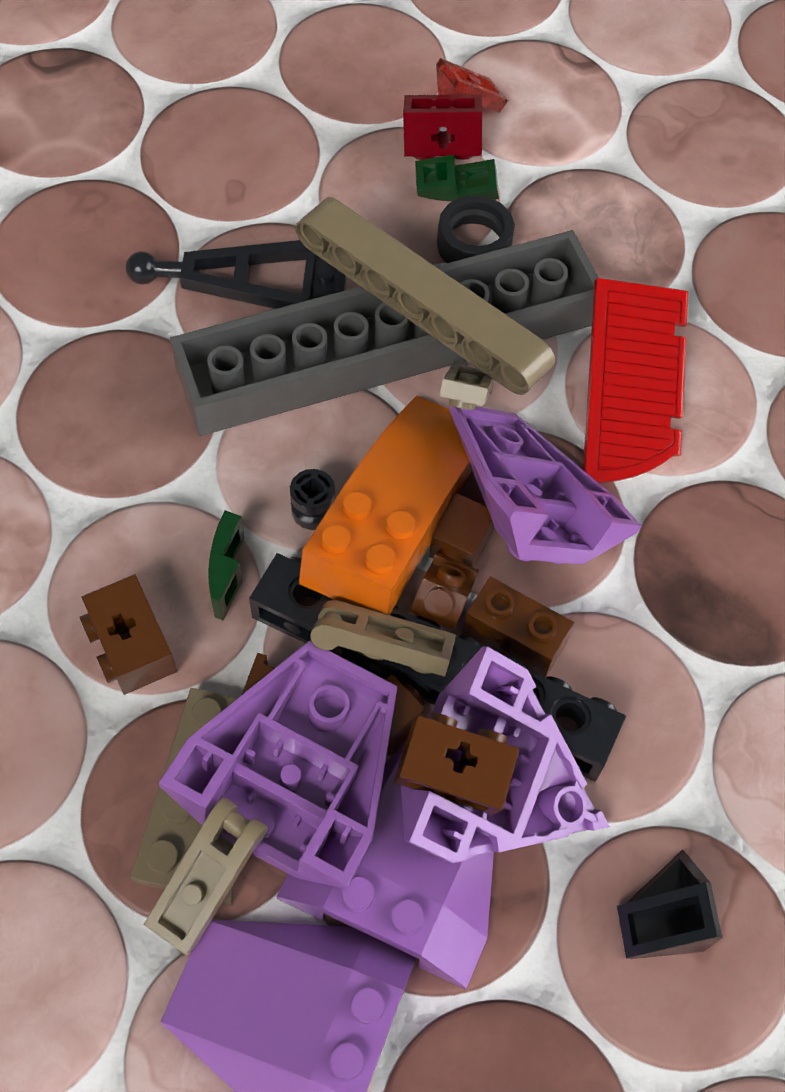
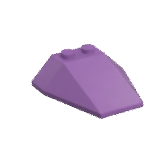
(537, 494)
(299, 757)
(408, 895)
(288, 1005)

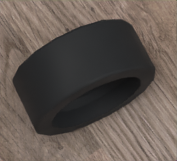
(473, 210)

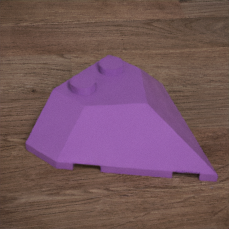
(546, 786)

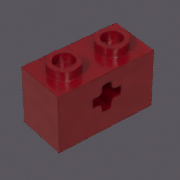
(427, 113)

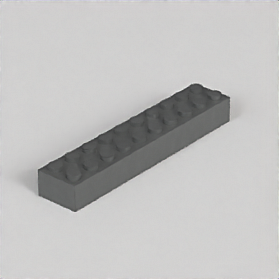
(359, 342)

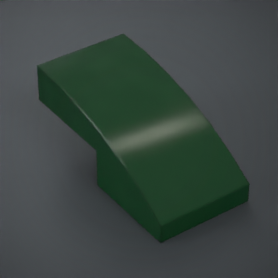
(445, 181)
(223, 569)

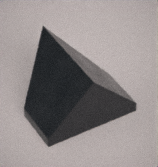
(671, 913)

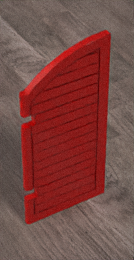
(634, 379)

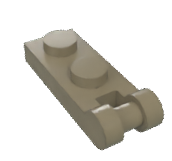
(466, 386)
(383, 637)
(204, 877)

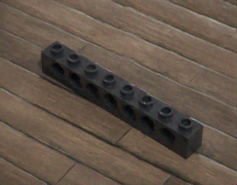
(598, 720)

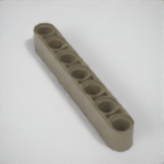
(426, 296)

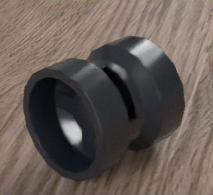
(311, 497)

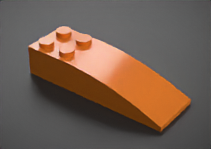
(388, 510)

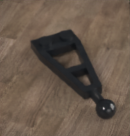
(319, 276)

